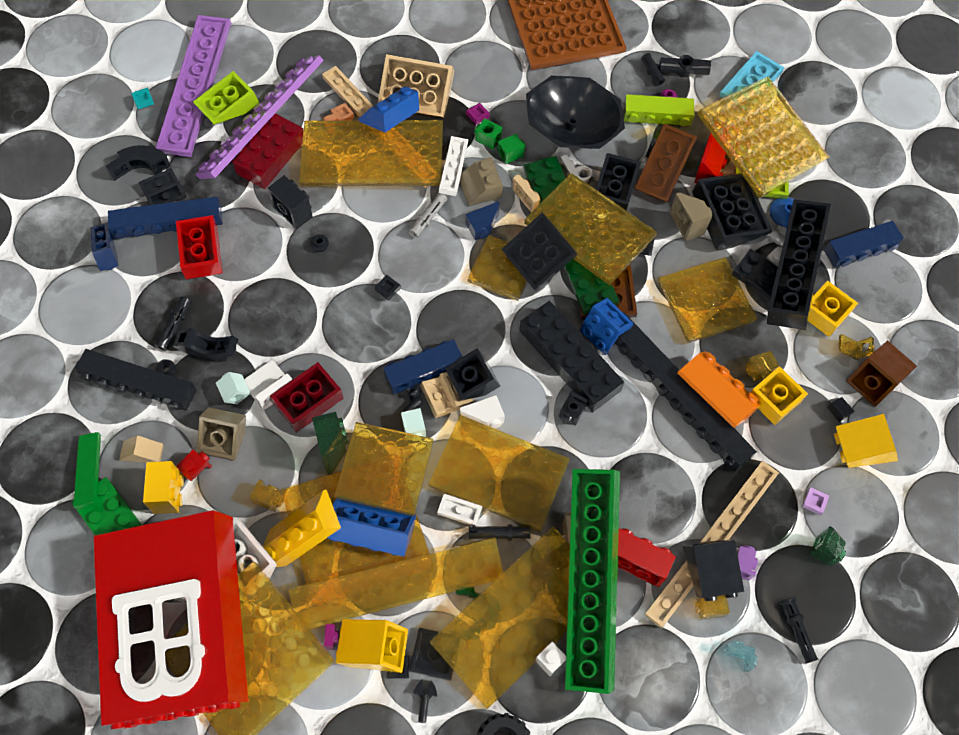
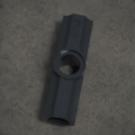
(685, 66)

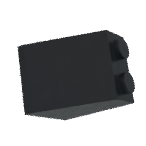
(714, 569)

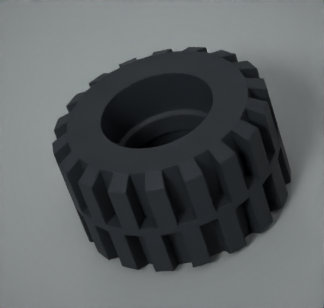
(503, 722)

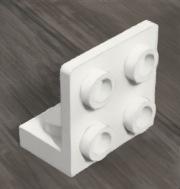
(265, 383)

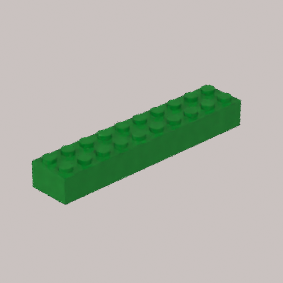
(593, 581)

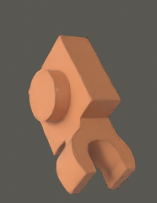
(340, 113)

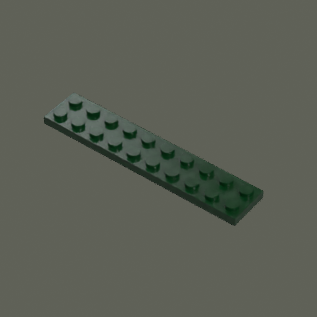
(589, 289)

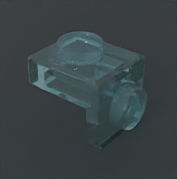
(737, 649)

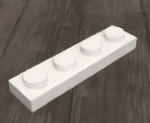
(453, 166)

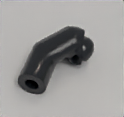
(415, 399)

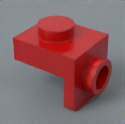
(193, 464)

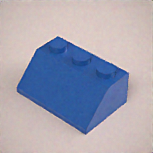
(392, 110)

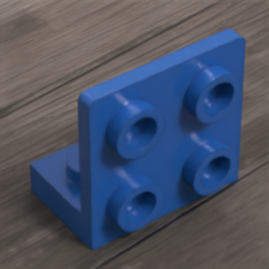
(605, 324)

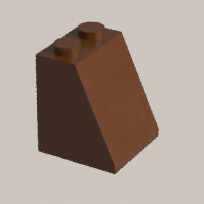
(881, 373)

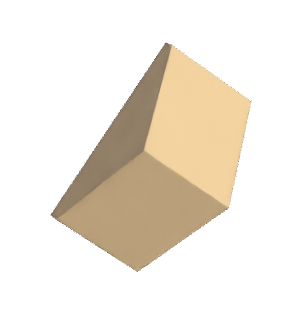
(141, 450)

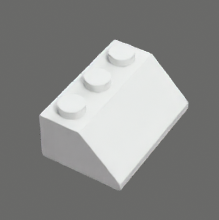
(250, 550)

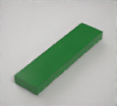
(87, 470)

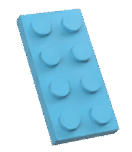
(753, 70)

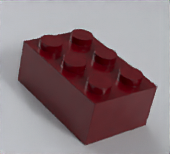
(307, 397)

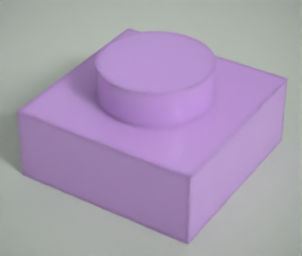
(815, 501)

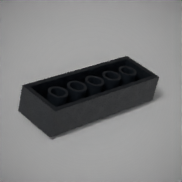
(571, 355)

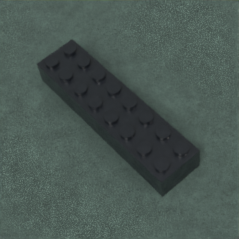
(798, 265)

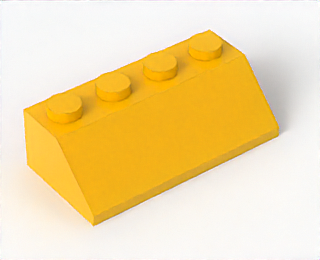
(302, 530)

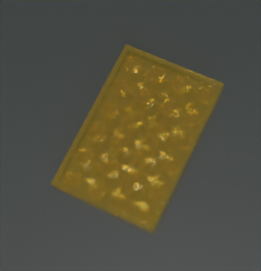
(595, 227)
(499, 473)

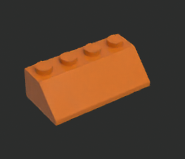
(720, 388)

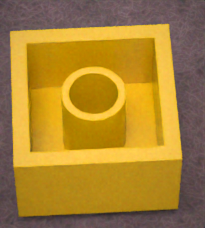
(830, 308)
(778, 395)
(163, 487)

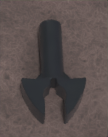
(424, 700)

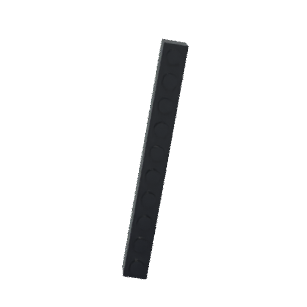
(683, 398)

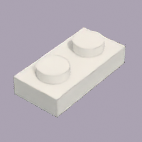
(459, 510)

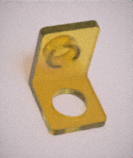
(853, 348)

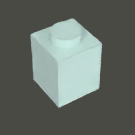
(233, 388)
(413, 422)

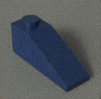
(103, 247)

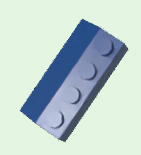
(373, 528)

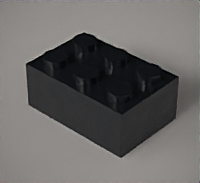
(618, 179)

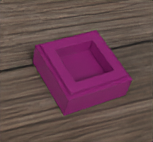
(477, 113)

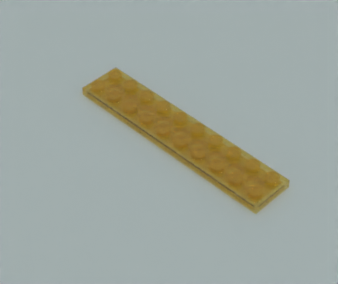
(397, 583)

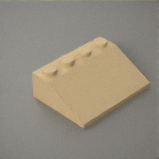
(428, 78)

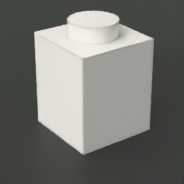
(551, 659)

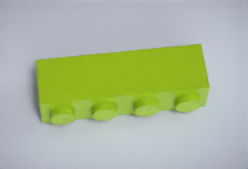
(658, 110)

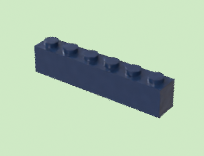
(160, 217)

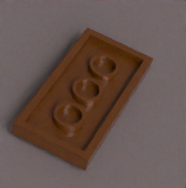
(665, 163)

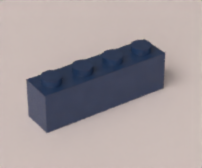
(863, 244)
(421, 367)

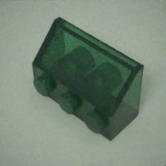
(331, 439)

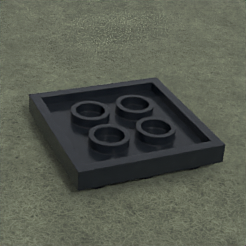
(539, 251)

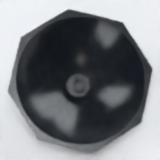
(575, 112)

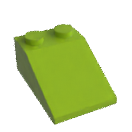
(227, 99)

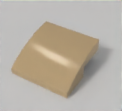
(442, 395)

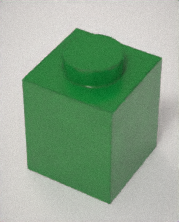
(511, 148)

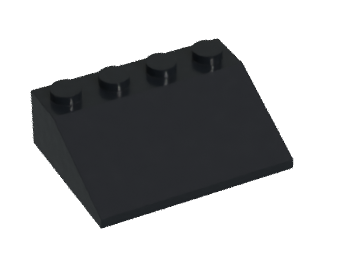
(734, 208)

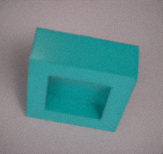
(142, 98)

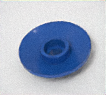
(779, 211)

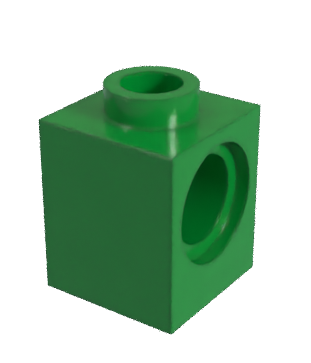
(488, 133)

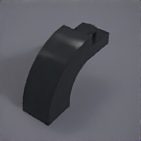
(138, 157)
(205, 346)

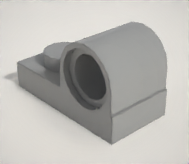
(569, 167)

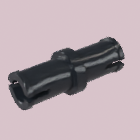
(653, 69)

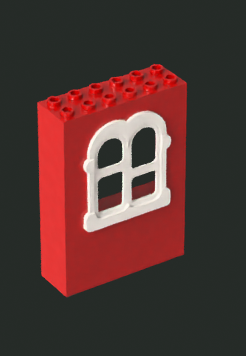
(161, 563)

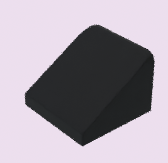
(840, 409)

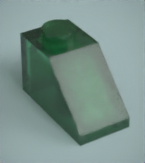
(829, 547)

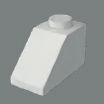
(485, 412)

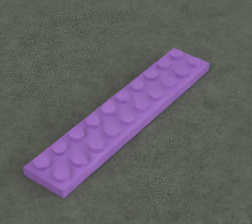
(195, 78)
(254, 122)

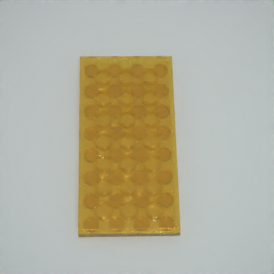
(364, 156)
(510, 620)

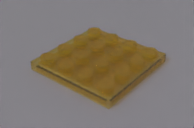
(707, 300)
(384, 469)

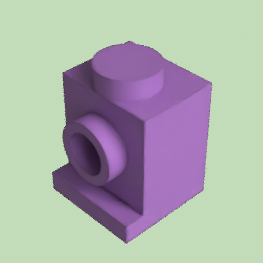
(747, 561)

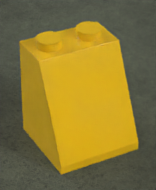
(866, 442)
(372, 645)

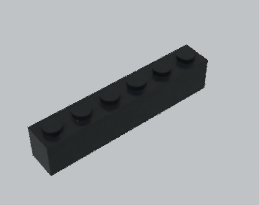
(135, 379)

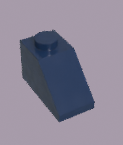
(482, 220)

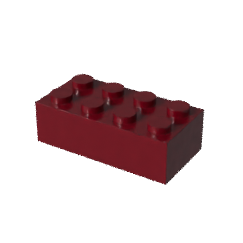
(269, 151)

